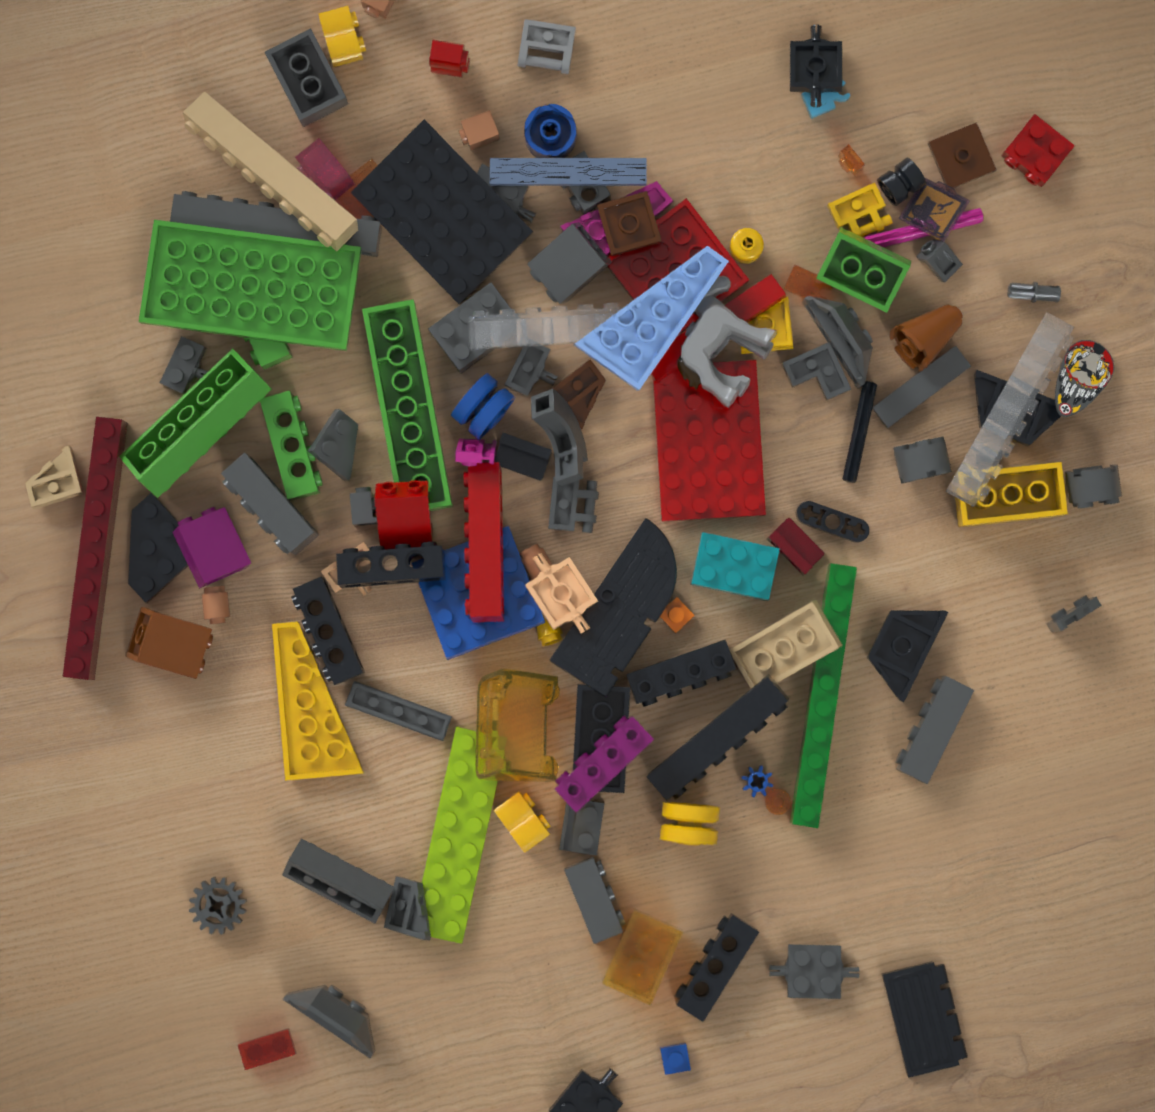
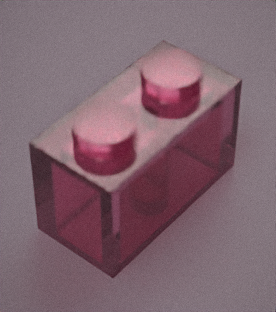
(324, 169)

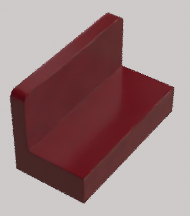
(796, 546)

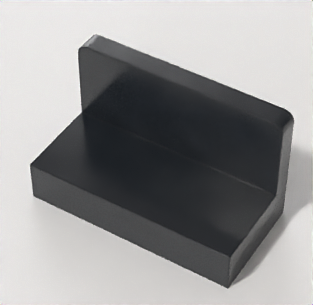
(522, 456)

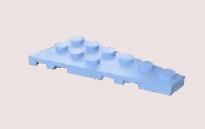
(643, 330)

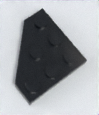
(154, 551)

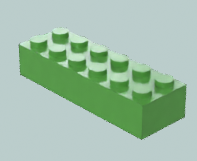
(195, 423)

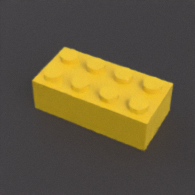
(1018, 496)

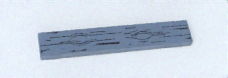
(568, 171)

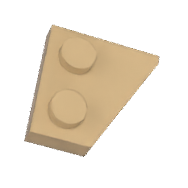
(55, 481)

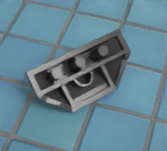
(841, 329)
(336, 1015)

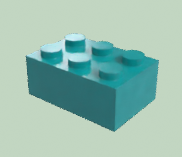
(735, 566)

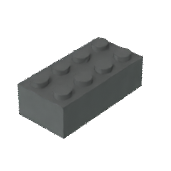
(270, 504)

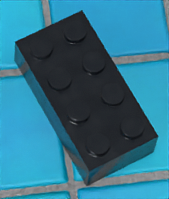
(597, 717)

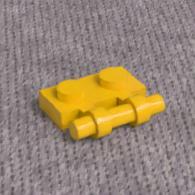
(858, 205)

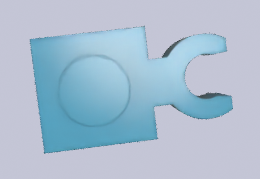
(827, 101)

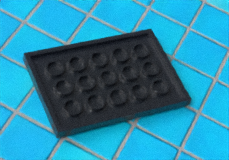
(442, 212)

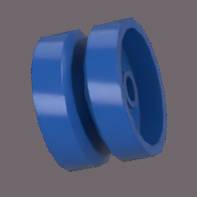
(479, 403)

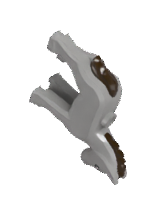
(710, 336)

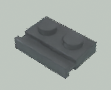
(582, 828)

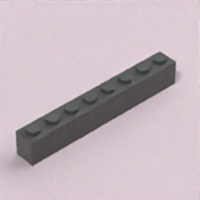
(262, 219)

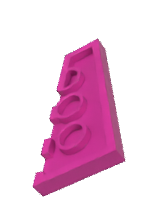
(592, 223)

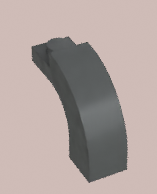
(564, 432)

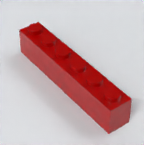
(485, 543)

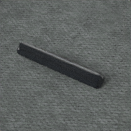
(859, 432)

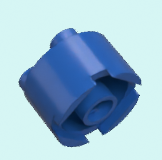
(545, 119)

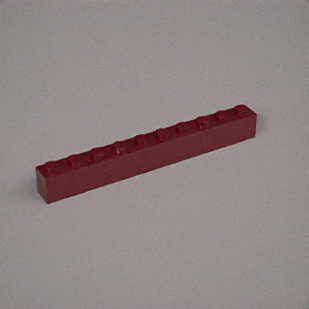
(95, 548)

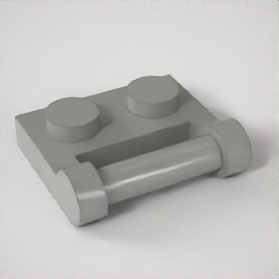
(547, 38)

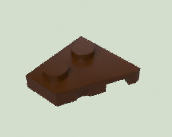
(581, 389)

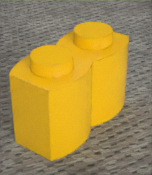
(341, 36)
(522, 822)

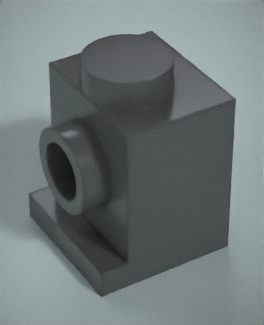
(363, 507)

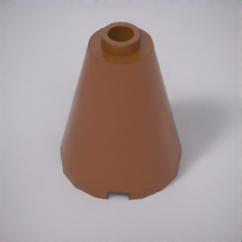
(926, 335)

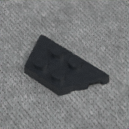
(988, 391)
(904, 647)

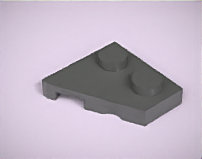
(337, 444)
(1082, 607)

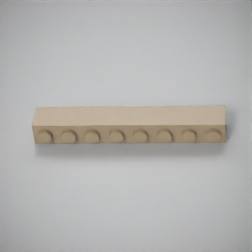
(270, 171)

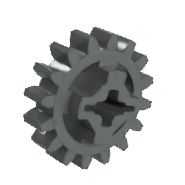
(224, 916)

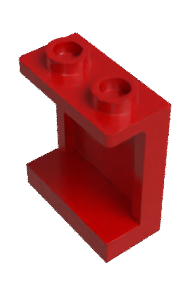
(403, 513)

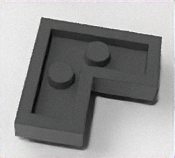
(820, 364)

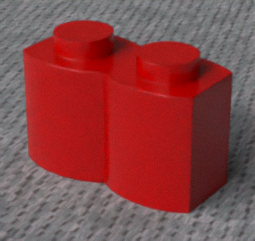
(449, 58)

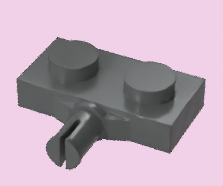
(184, 366)
(529, 369)

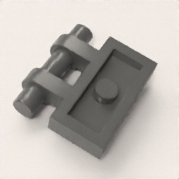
(564, 506)

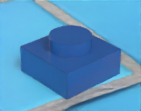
(675, 1058)

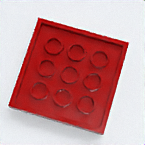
(682, 237)

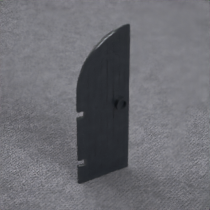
(632, 591)

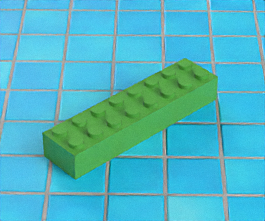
(406, 398)

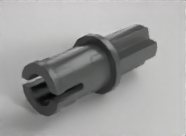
(1034, 292)

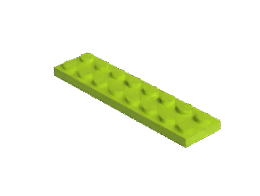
(457, 841)

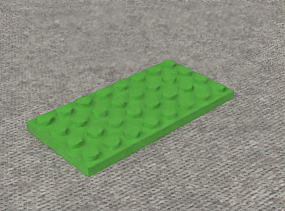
(249, 285)

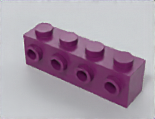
(603, 764)

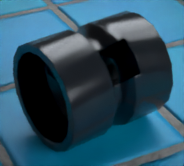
(903, 180)

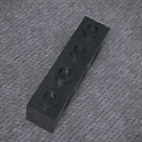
(431, 570)
(318, 591)
(701, 1005)

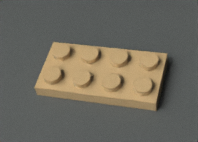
(786, 645)

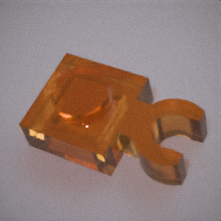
(802, 283)

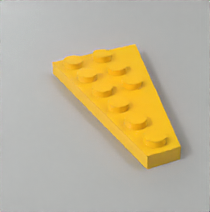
(311, 727)

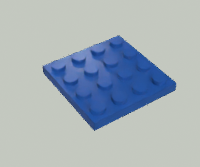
(447, 602)

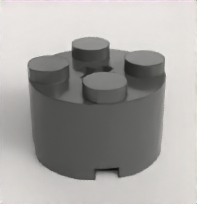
(922, 459)
(1093, 485)

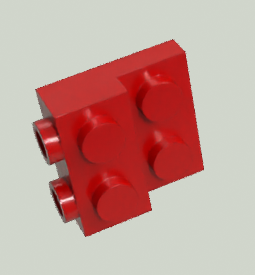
(1037, 151)

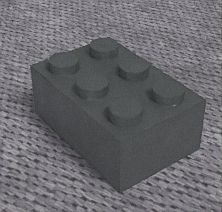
(306, 77)
(452, 330)

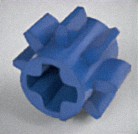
(764, 783)

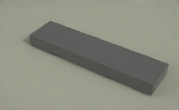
(921, 387)
(398, 711)

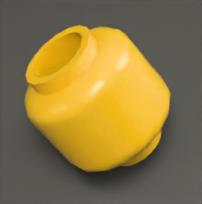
(741, 252)

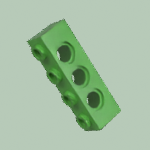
(273, 409)

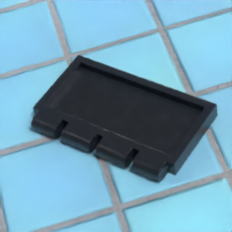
(921, 1018)

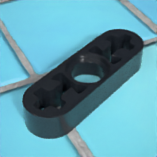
(811, 522)

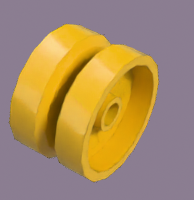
(689, 825)

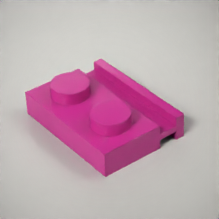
(472, 451)

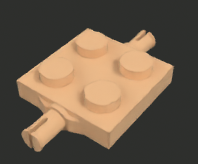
(561, 593)

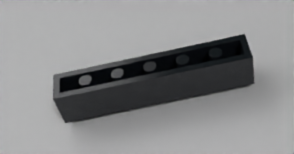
(718, 737)

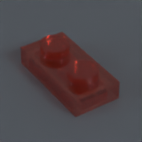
(267, 1049)

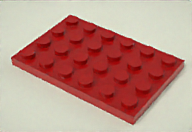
(709, 451)

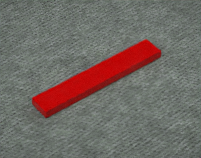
(745, 307)

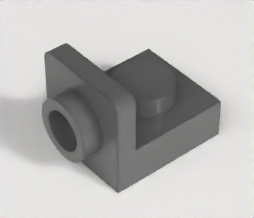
(939, 259)

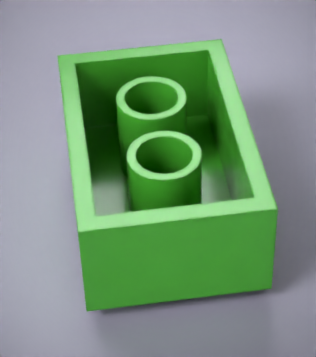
(864, 269)

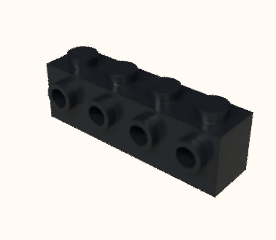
(681, 671)

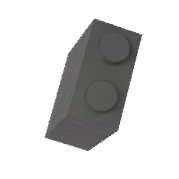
(568, 263)

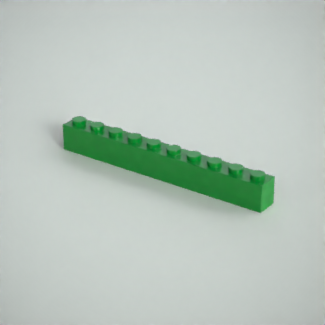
(823, 701)

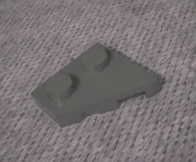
(408, 909)

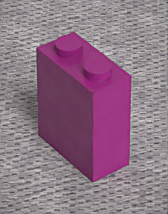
(211, 546)

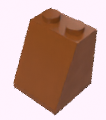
(169, 643)

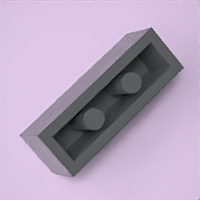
(595, 899)

